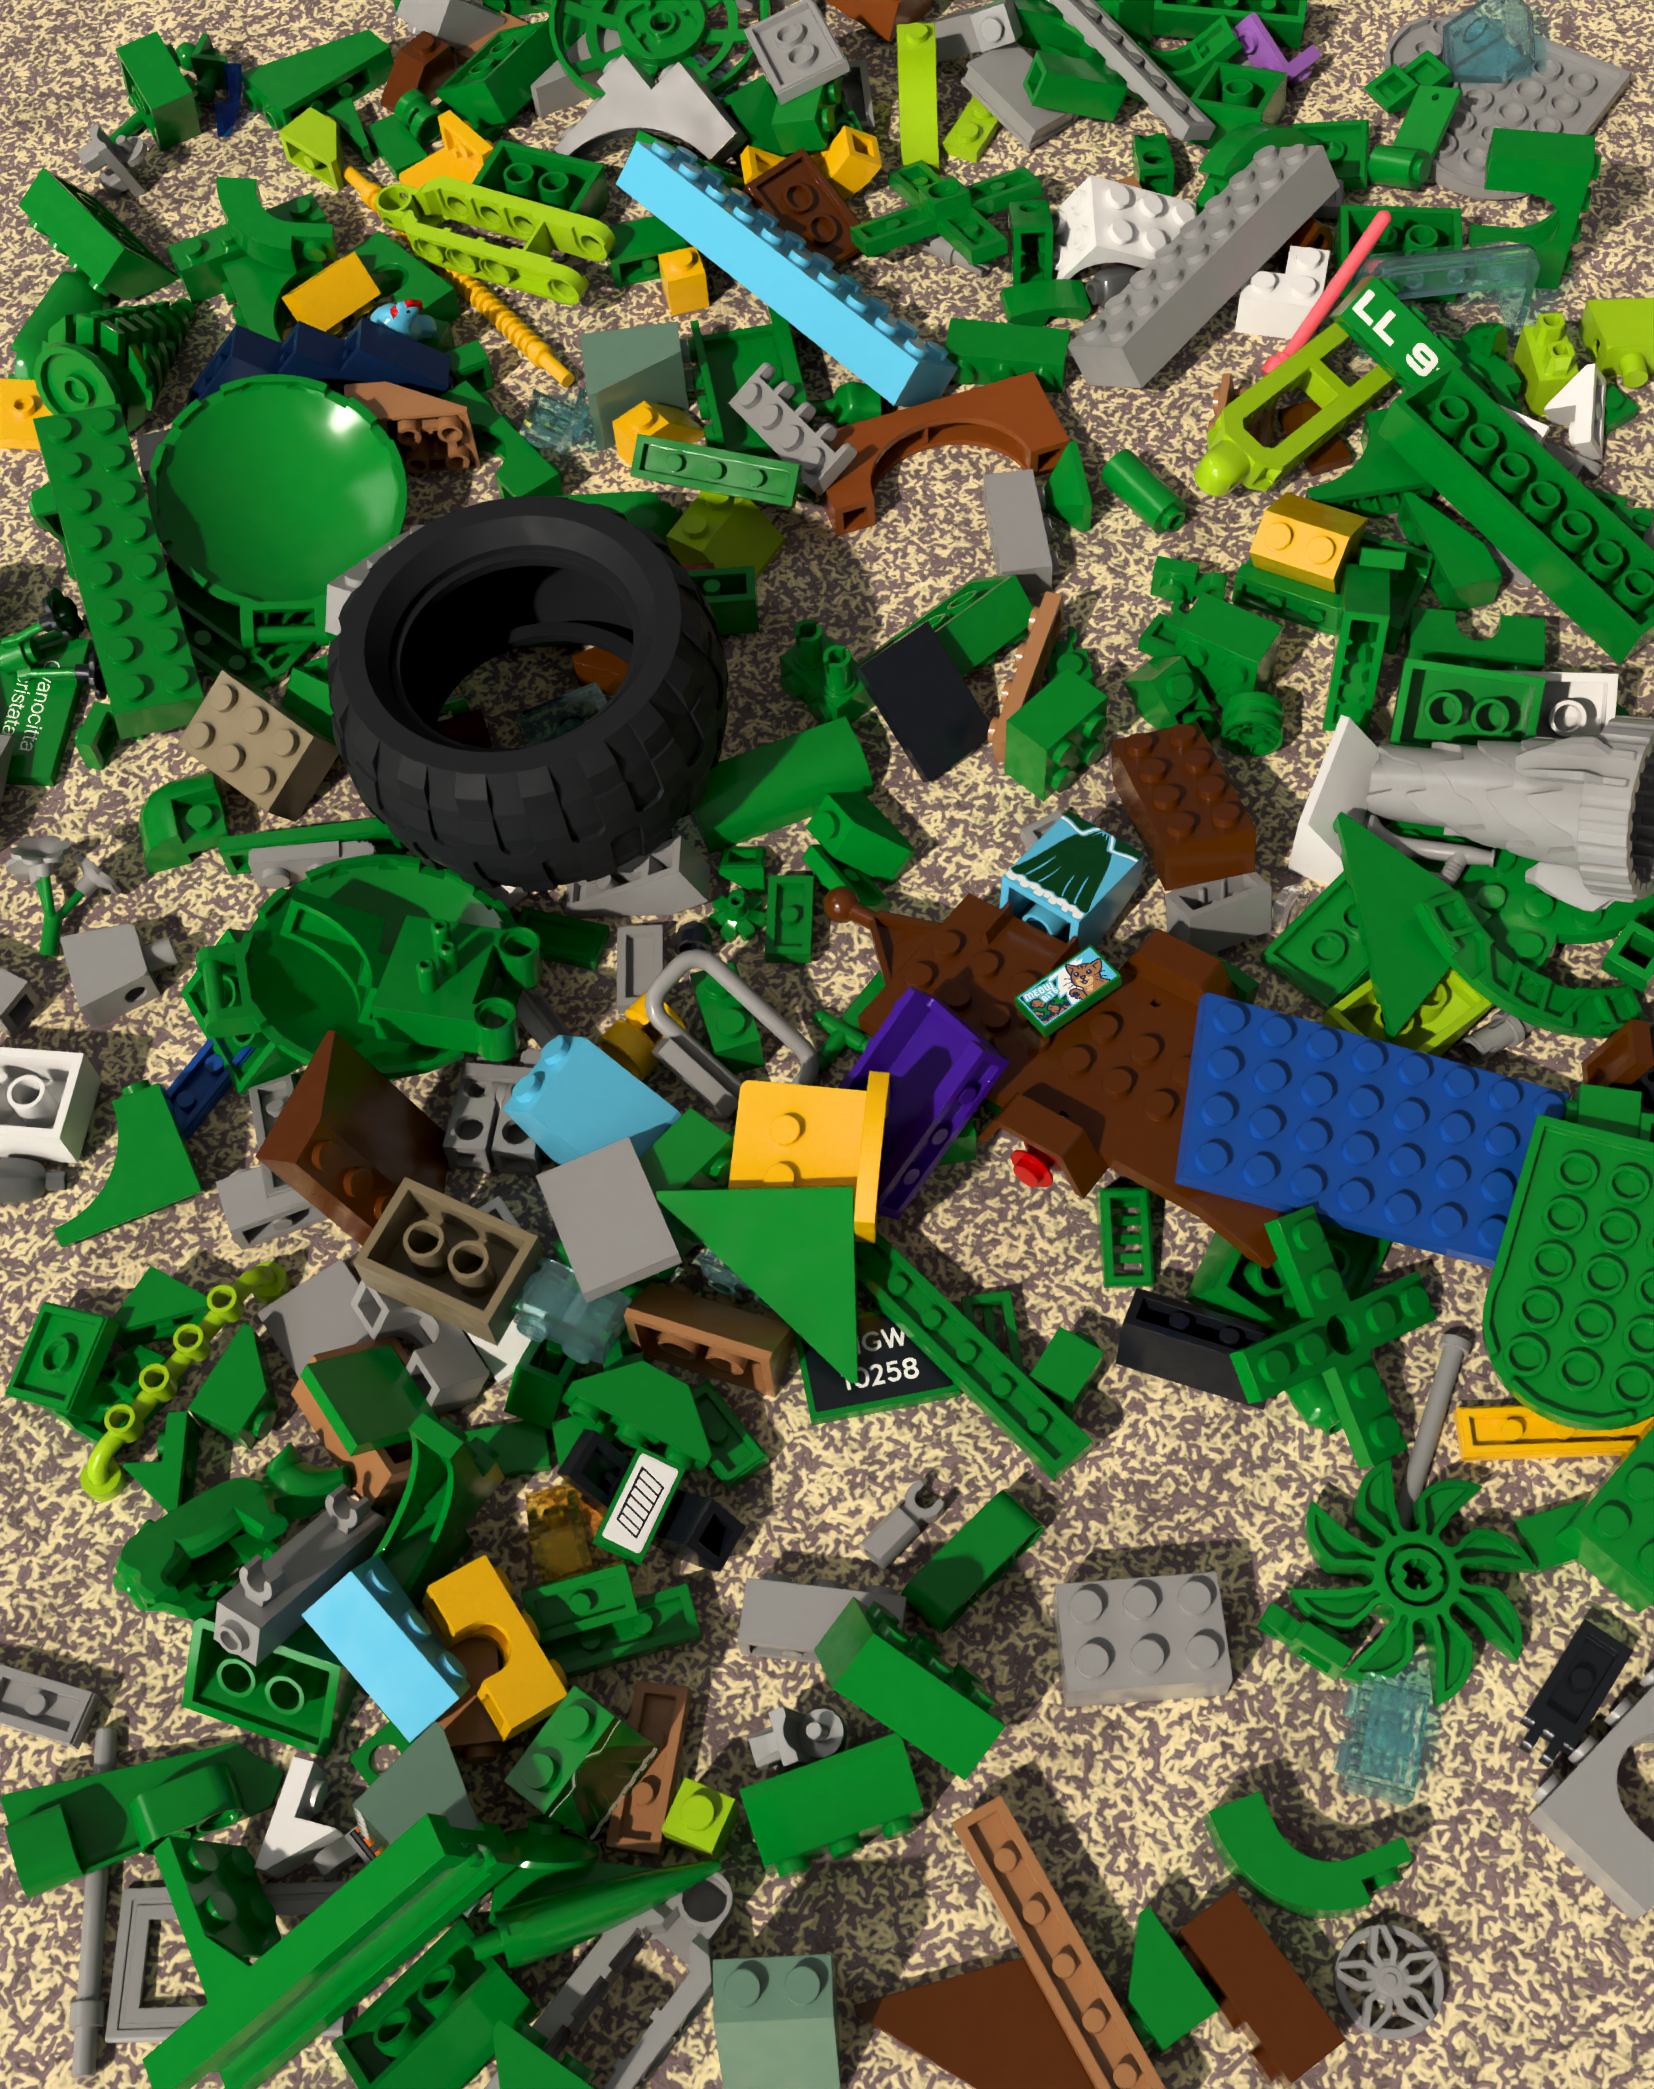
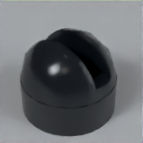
(693, 936)

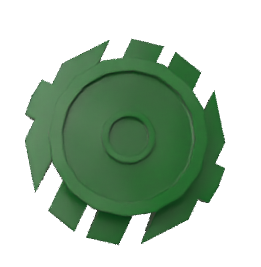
(112, 358)

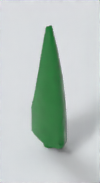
(583, 1912)

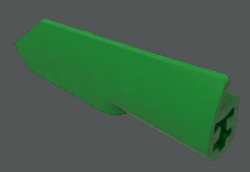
(110, 1816)

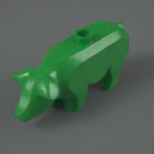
(220, 1532)

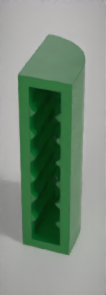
(780, 784)

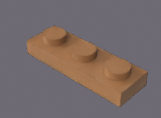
(661, 1716)

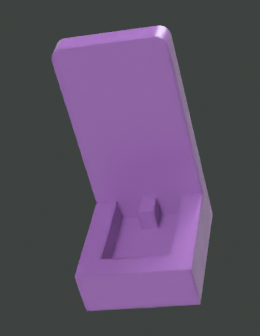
(1265, 54)

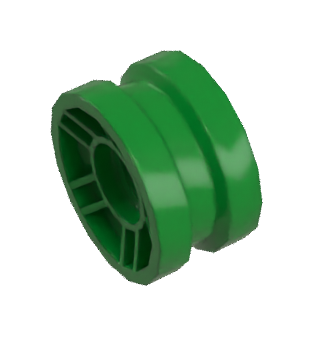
(1252, 724)

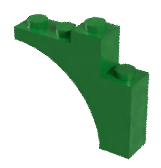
(442, 1495)

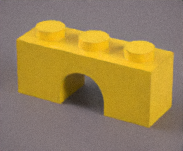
(479, 1604)

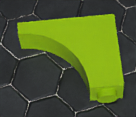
(917, 94)

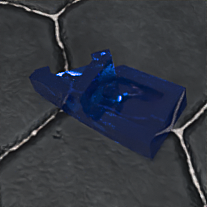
(227, 110)

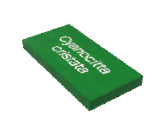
(42, 713)

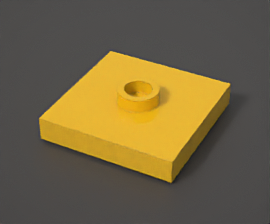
(18, 408)

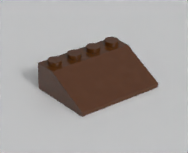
(352, 1139)

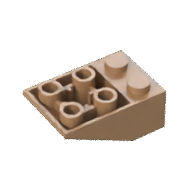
(426, 429)

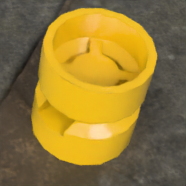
(633, 1039)

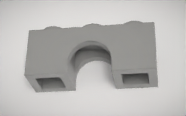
(445, 1362)

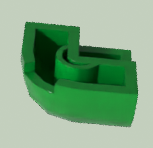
(182, 820)

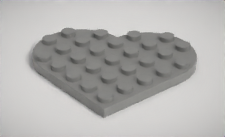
(1555, 94)

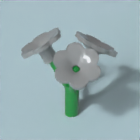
(36, 862)

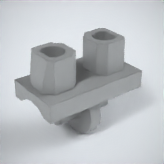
(120, 159)
(797, 1739)

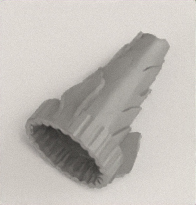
(1564, 802)

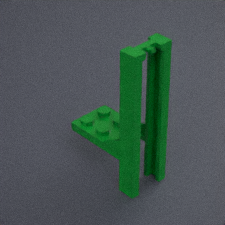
(325, 1964)

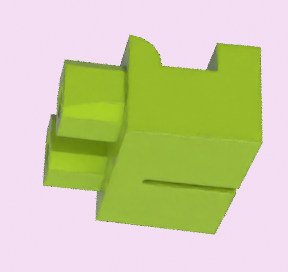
(1544, 361)

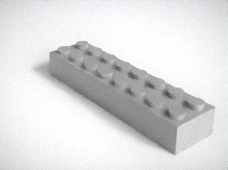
(1203, 266)

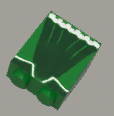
(581, 1764)

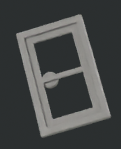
(139, 1906)

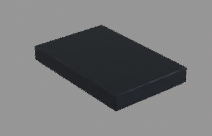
(924, 701)

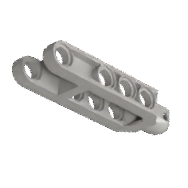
(687, 1928)

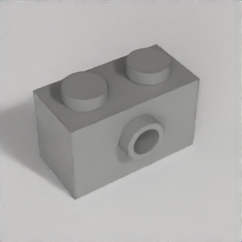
(1220, 912)

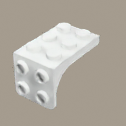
(1114, 225)

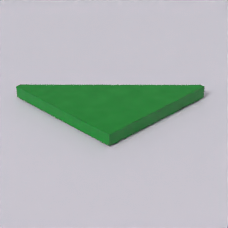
(1399, 950)
(790, 1250)

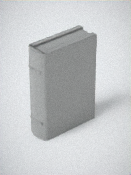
(998, 85)

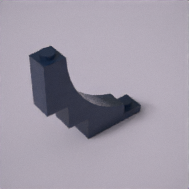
(365, 356)

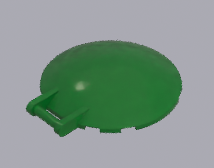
(275, 497)
(300, 995)

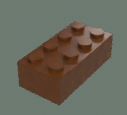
(1183, 806)

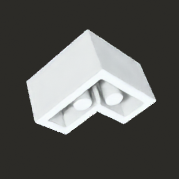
(1279, 302)

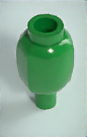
(1315, 1405)

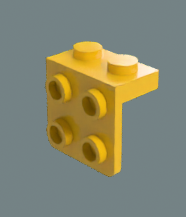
(459, 159)

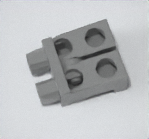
(479, 1127)

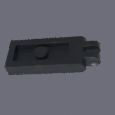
(1573, 1691)

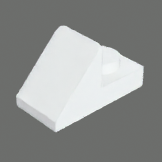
(1583, 407)
(291, 1835)

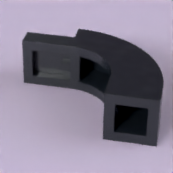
(692, 1526)

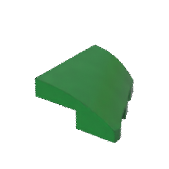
(115, 1385)

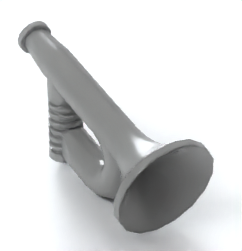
(1454, 854)

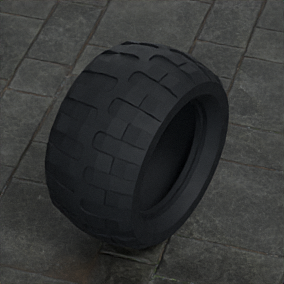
(504, 581)

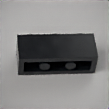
(1186, 1344)

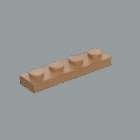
(1031, 665)

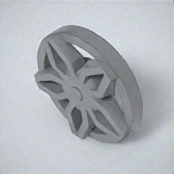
(1388, 1982)

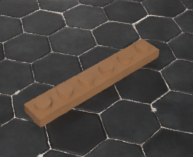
(1054, 1950)

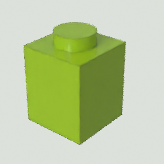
(700, 1820)

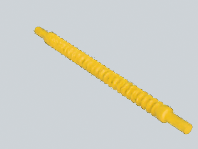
(480, 297)

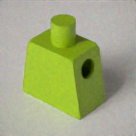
(1620, 337)

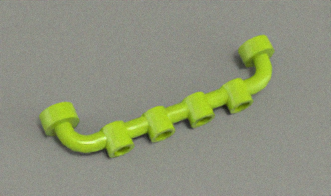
(104, 1477)

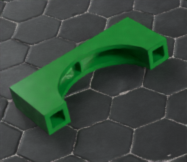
(258, 293)

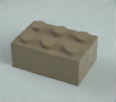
(259, 746)
(449, 1260)

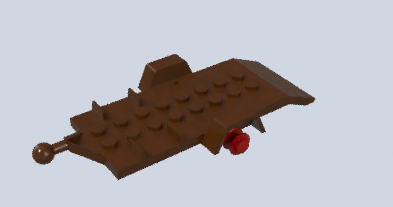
(1109, 1071)

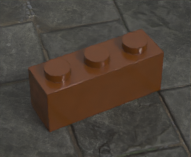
(1258, 1990)

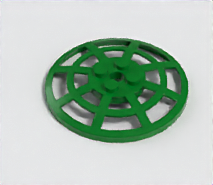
(652, 47)

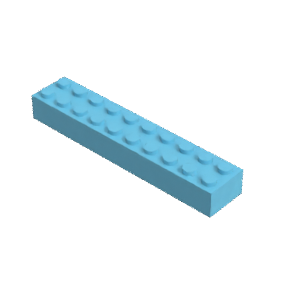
(787, 275)

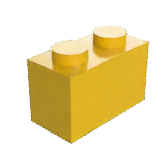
(333, 295)

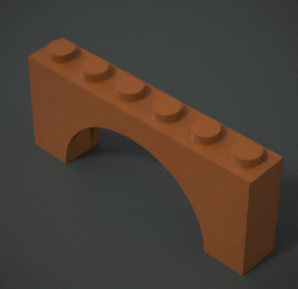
(999, 416)

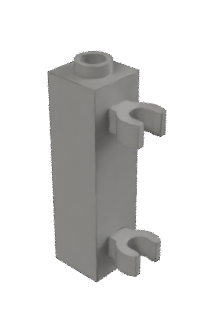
(276, 1592)

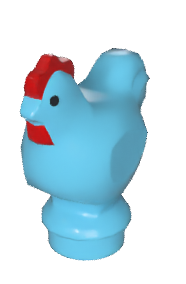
(405, 319)

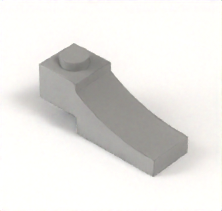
(976, 29)

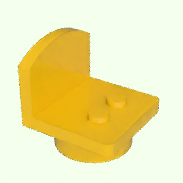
(813, 1139)

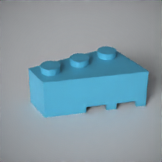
(388, 1647)

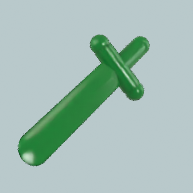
(846, 1029)

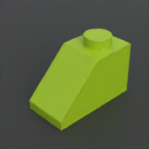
(315, 146)

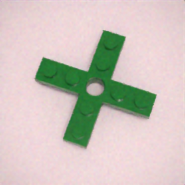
(946, 209)
(1353, 1330)

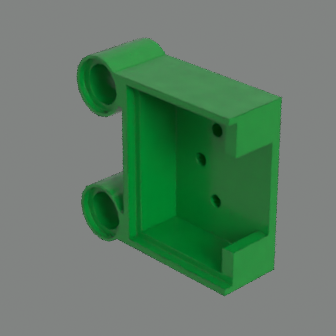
(443, 983)

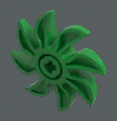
(1434, 1596)

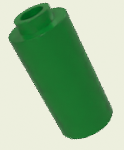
(1144, 492)

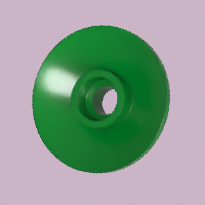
(550, 1847)

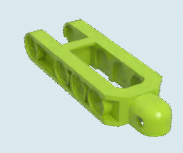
(516, 268)
(1240, 459)

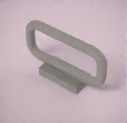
(692, 1061)

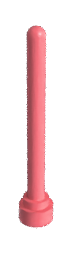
(1332, 291)

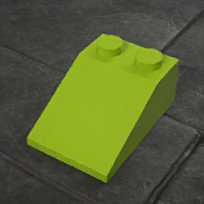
(1431, 1030)

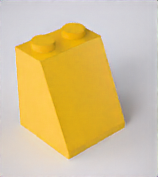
(1307, 541)

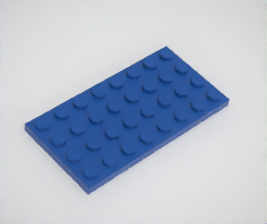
(1356, 1129)

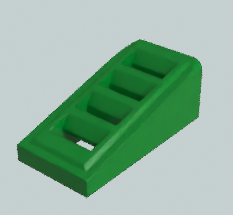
(1125, 1198)

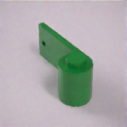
(1418, 140)

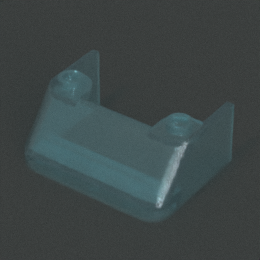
(1462, 269)

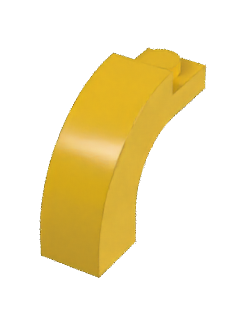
(847, 162)

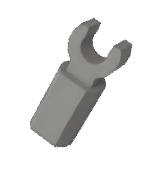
(899, 1527)

